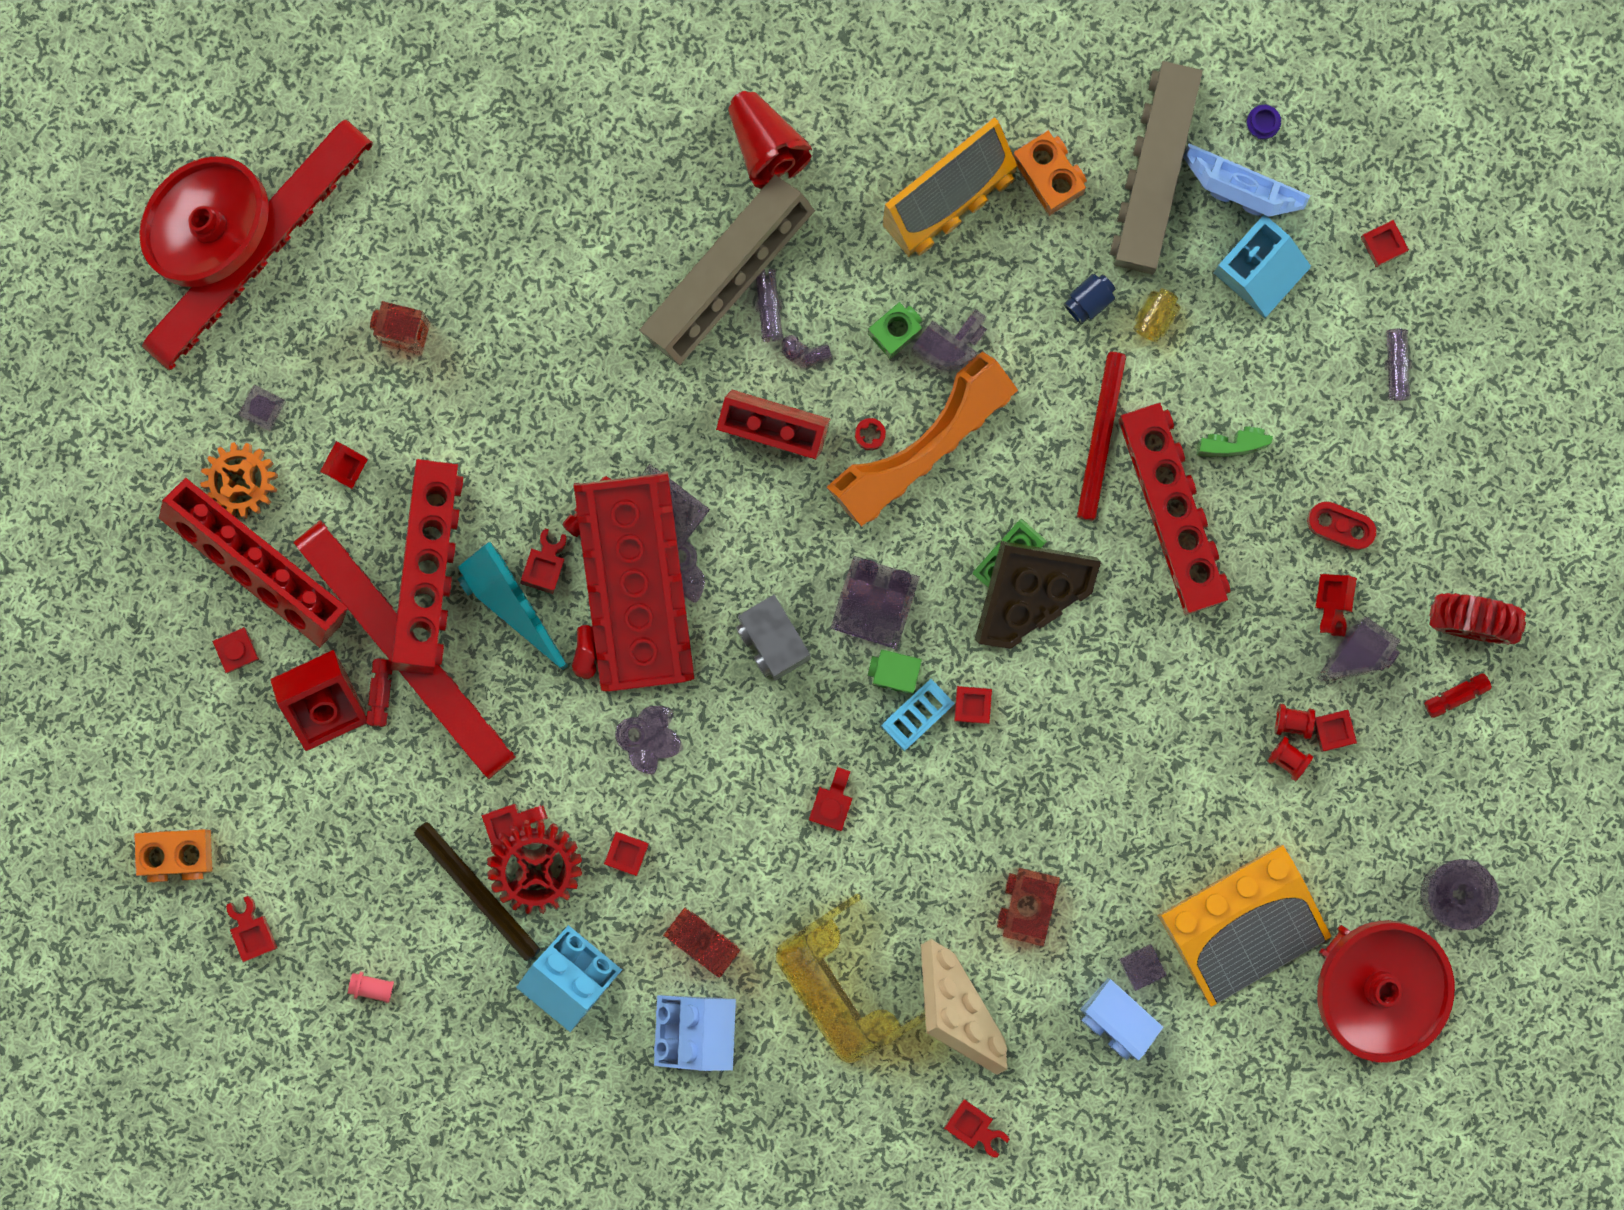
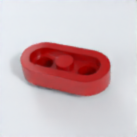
(1341, 525)

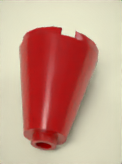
(766, 139)

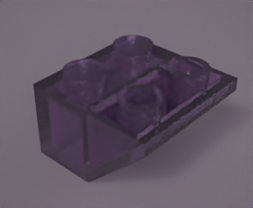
(875, 602)

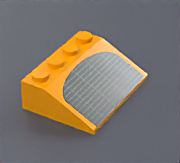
(950, 189)
(1245, 925)

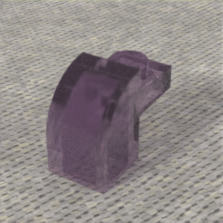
(950, 352)

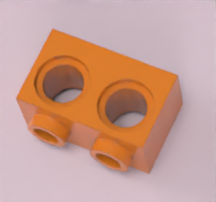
(1041, 176)
(173, 846)

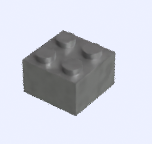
(773, 637)

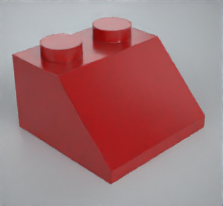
(318, 700)

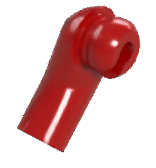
(584, 655)

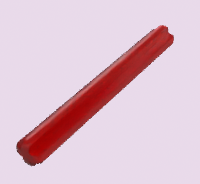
(1101, 436)

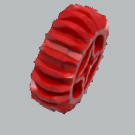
(1477, 618)
(524, 877)

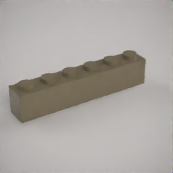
(1157, 167)
(727, 269)

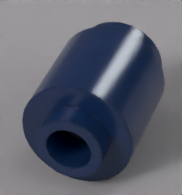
(1090, 298)

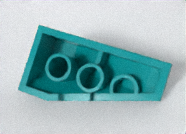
(496, 587)

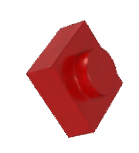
(1384, 243)
(344, 465)
(235, 650)
(973, 705)
(1335, 730)
(626, 853)

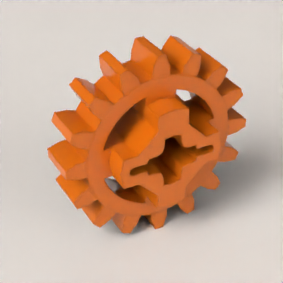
(248, 468)

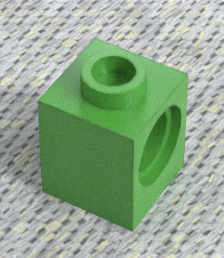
(888, 343)
(895, 671)

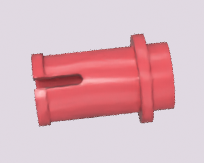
(370, 987)

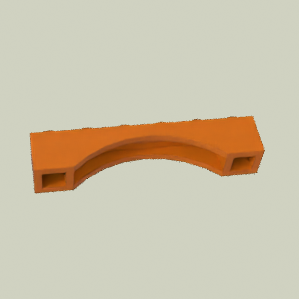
(975, 395)

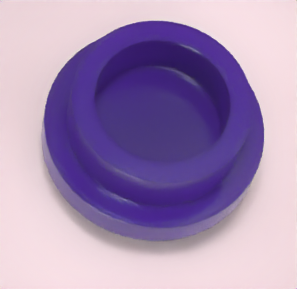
(1263, 122)

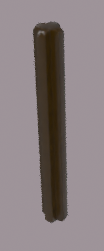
(476, 891)

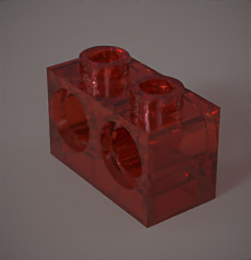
(702, 942)

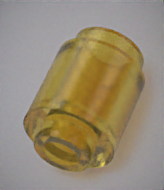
(1157, 315)

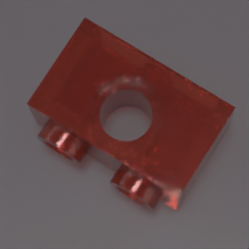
(400, 327)
(1043, 890)

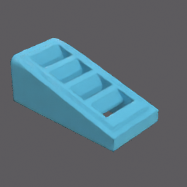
(900, 739)

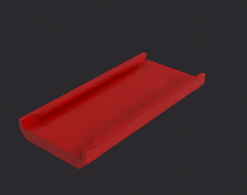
(634, 582)

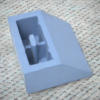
(1121, 1019)
(695, 1033)

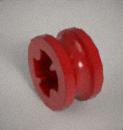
(864, 425)

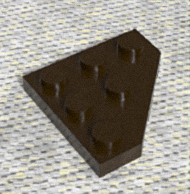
(1027, 587)

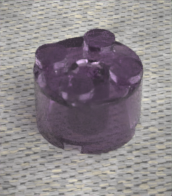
(1468, 876)

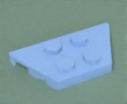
(1236, 183)

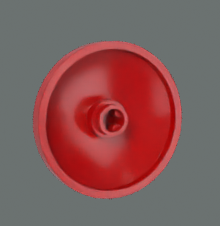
(204, 221)
(1385, 991)

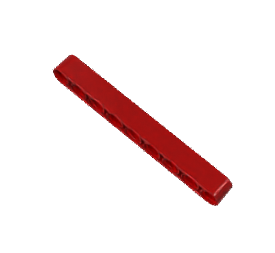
(287, 210)
(379, 621)

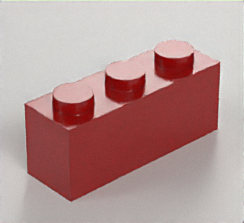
(773, 424)

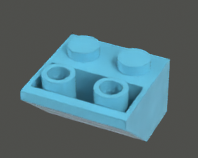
(1263, 266)
(568, 978)

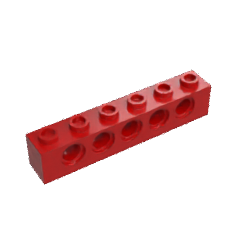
(1159, 422)
(428, 479)
(252, 562)

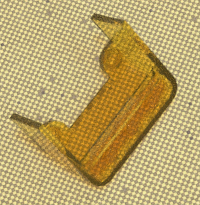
(825, 999)

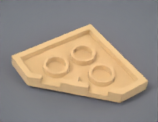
(957, 1012)

